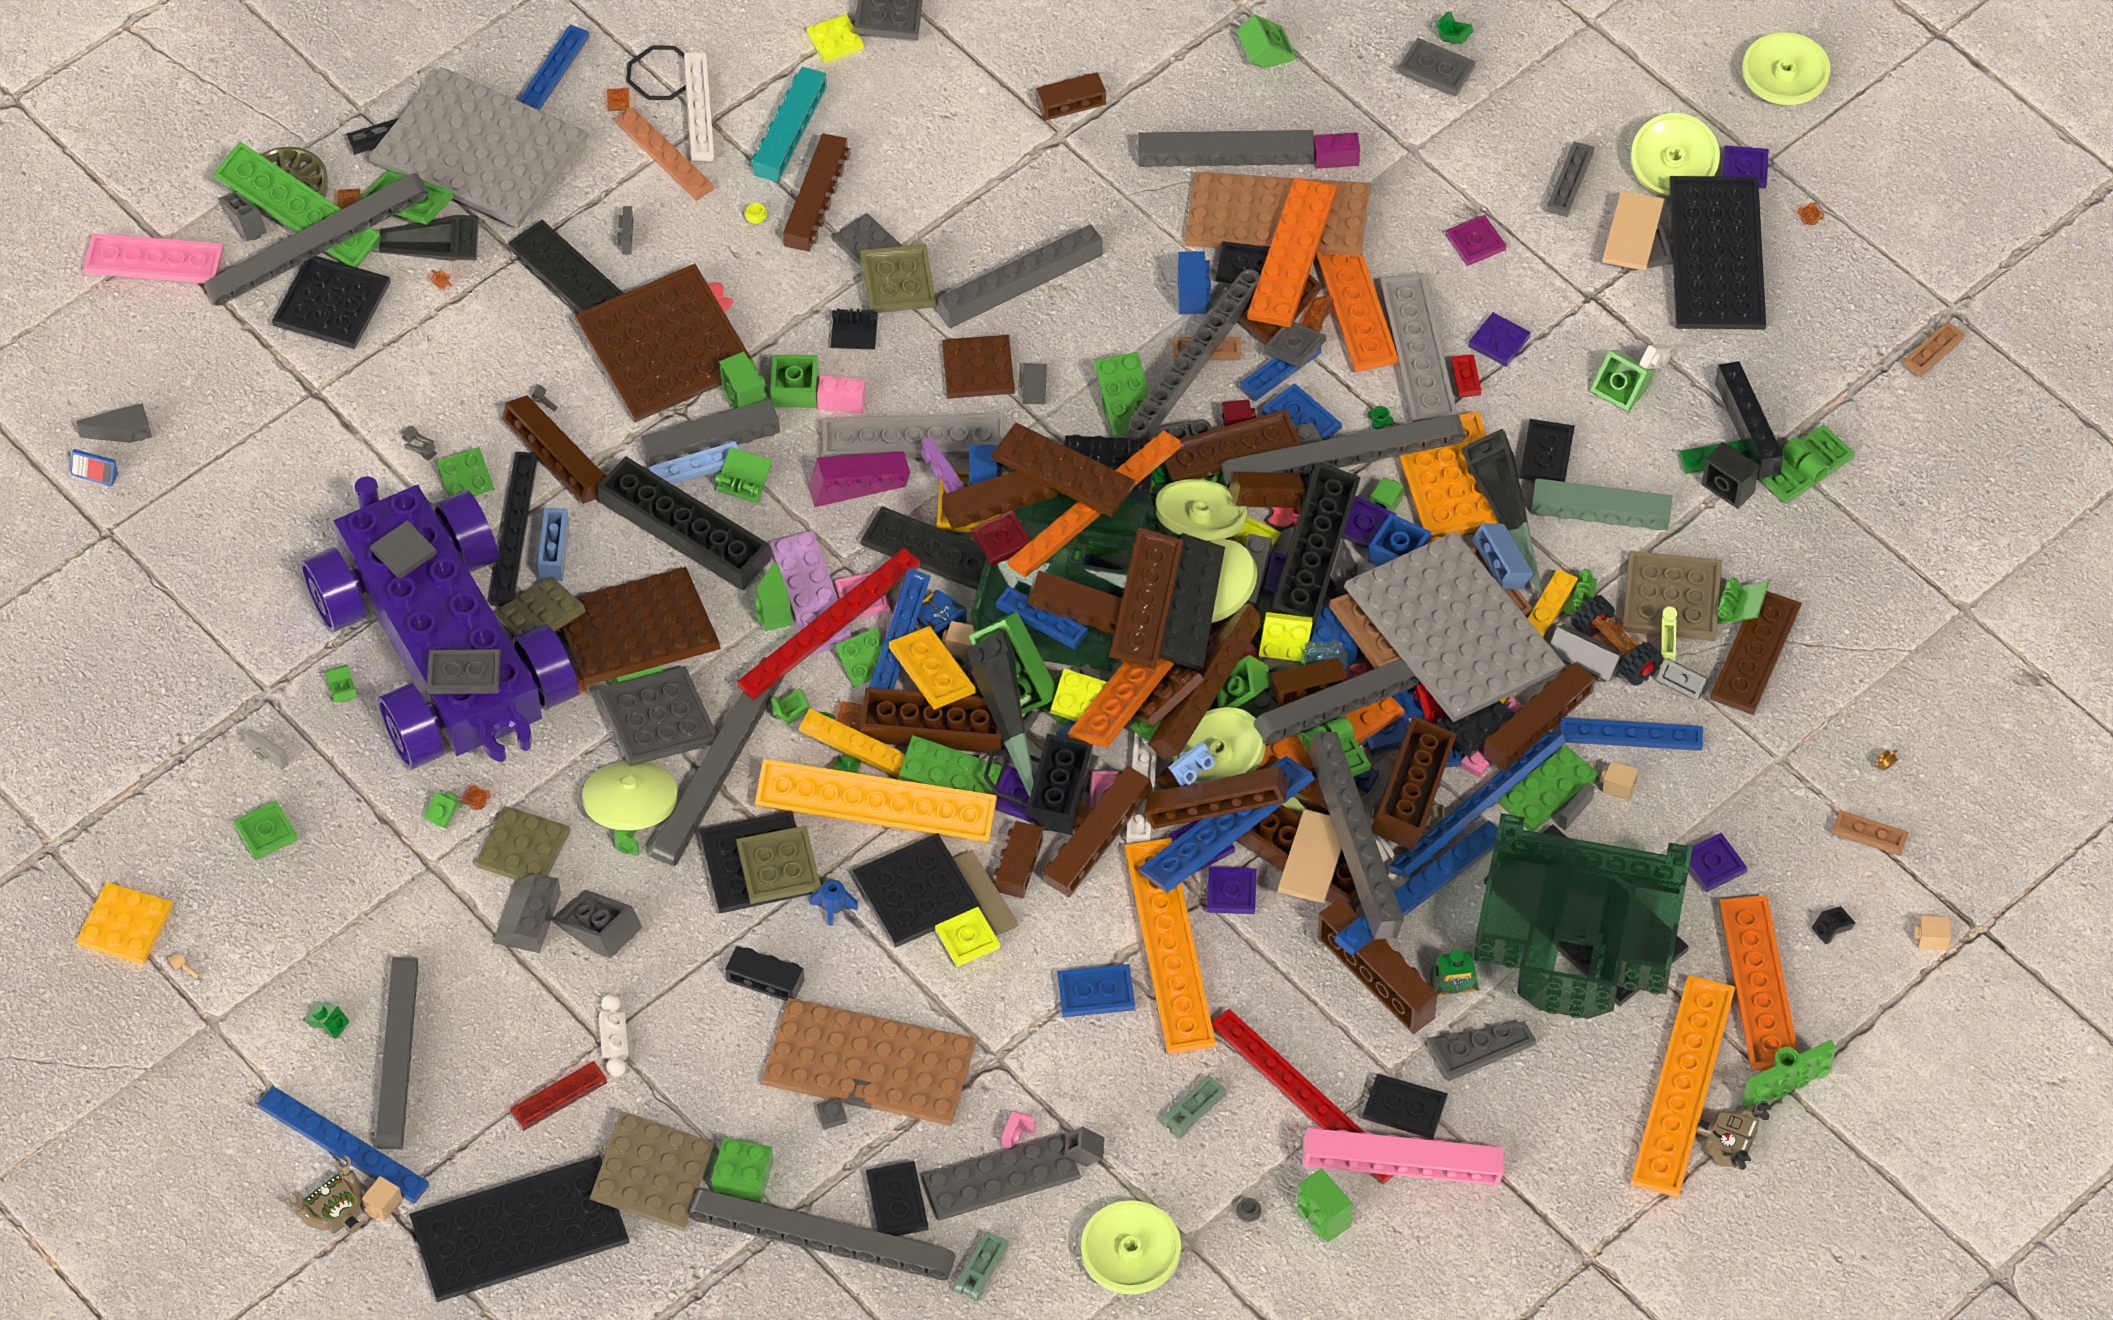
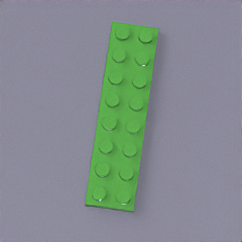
(288, 200)

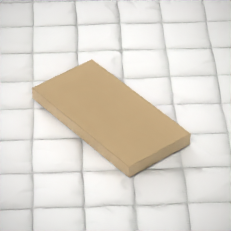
(1633, 230)
(1311, 858)

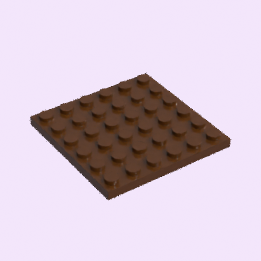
(661, 341)
(639, 627)

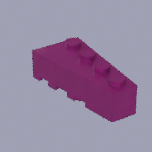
(857, 476)

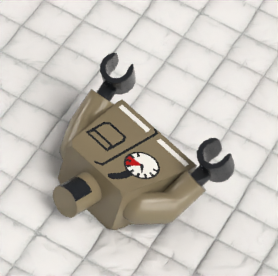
(1733, 1134)

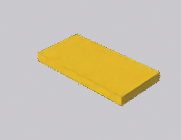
(932, 667)

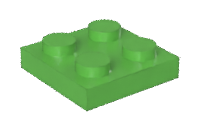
(265, 830)

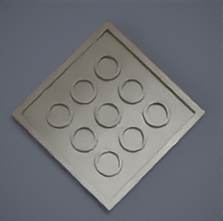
(1676, 582)
(652, 1171)

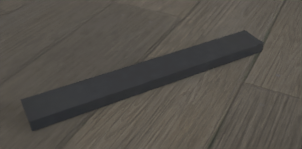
(514, 528)

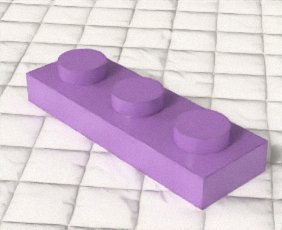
(940, 466)

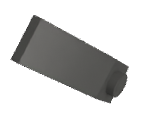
(243, 215)
(121, 425)

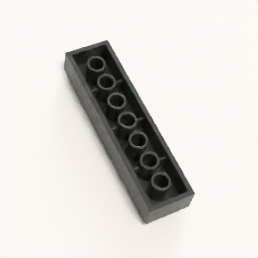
(684, 523)
(1315, 542)

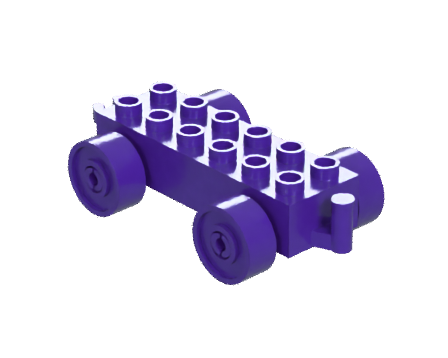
(437, 610)

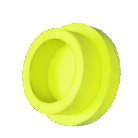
(755, 213)

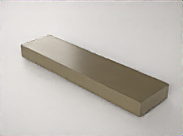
(991, 902)

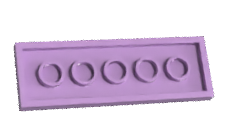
(807, 582)

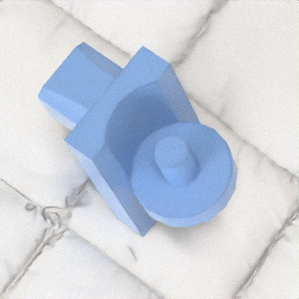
(1192, 763)

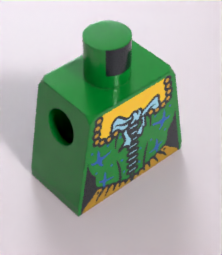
(1454, 973)

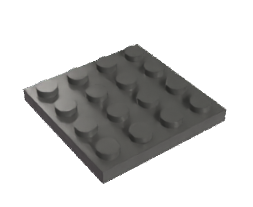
(657, 715)

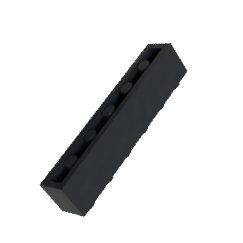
(1749, 419)

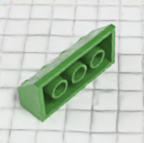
(1033, 678)

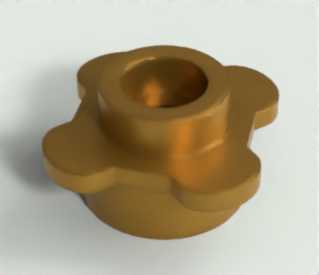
(1886, 759)

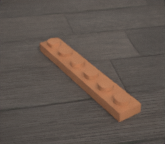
(664, 153)

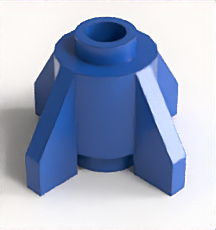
(833, 899)

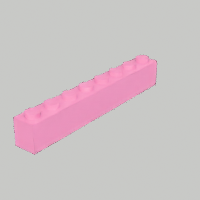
(1403, 1156)

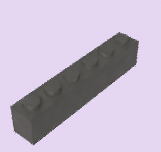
(736, 425)

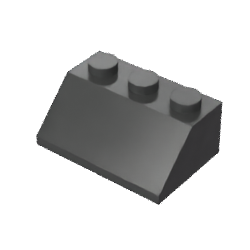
(528, 913)

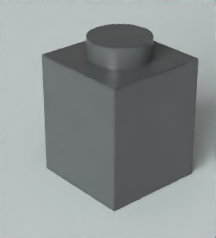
(1084, 1146)

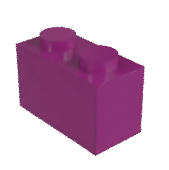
(1336, 150)

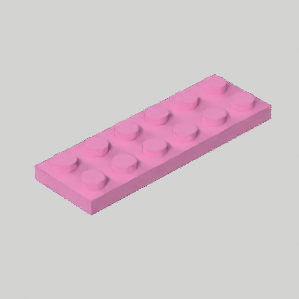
(153, 258)

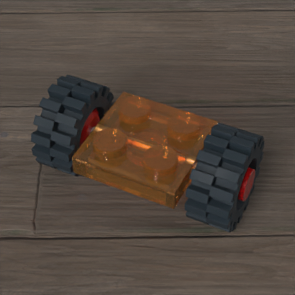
(1640, 658)

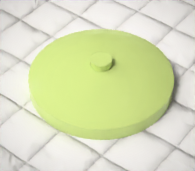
(1786, 68)
(1673, 147)
(1199, 509)
(1236, 579)
(1231, 742)
(630, 795)
(1130, 1247)

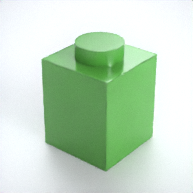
(1388, 494)

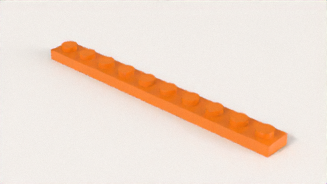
(1081, 515)

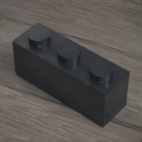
(764, 973)

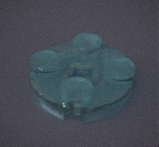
(1324, 651)

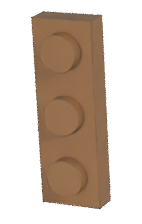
(1933, 349)
(1228, 350)
(1870, 832)

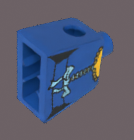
(939, 611)

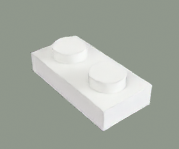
(1655, 356)

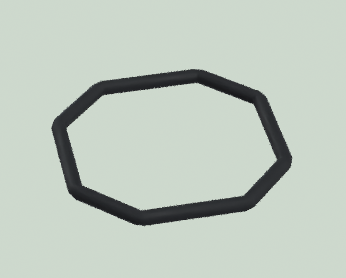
(629, 65)
(991, 784)

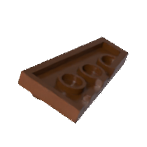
(1266, 331)

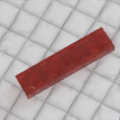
(558, 1095)

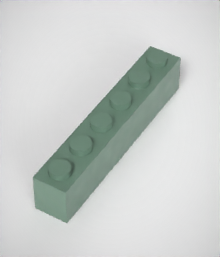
(1601, 504)

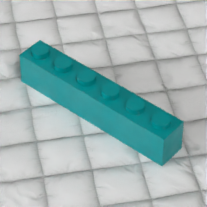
(789, 124)

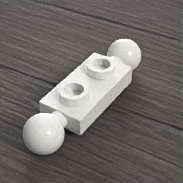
(613, 1035)

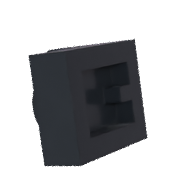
(1832, 923)

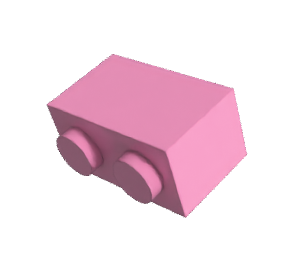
(841, 394)

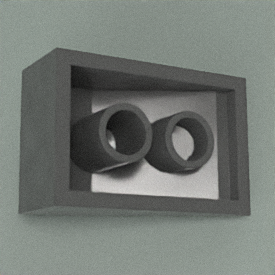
(599, 922)

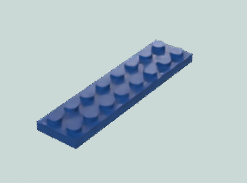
(1215, 834)

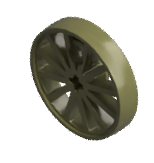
(300, 155)

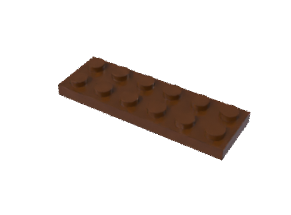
(1205, 452)
(1063, 469)
(1146, 598)
(1755, 654)

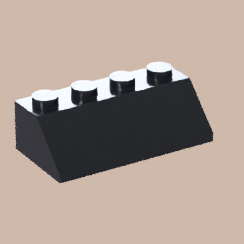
(1060, 783)

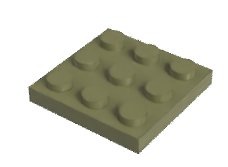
(898, 278)
(540, 605)
(522, 845)
(778, 864)

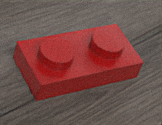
(1466, 375)

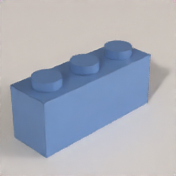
(553, 543)
(1502, 556)

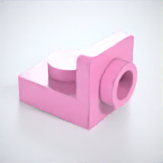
(1013, 1131)

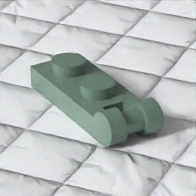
(1194, 1106)
(981, 1265)

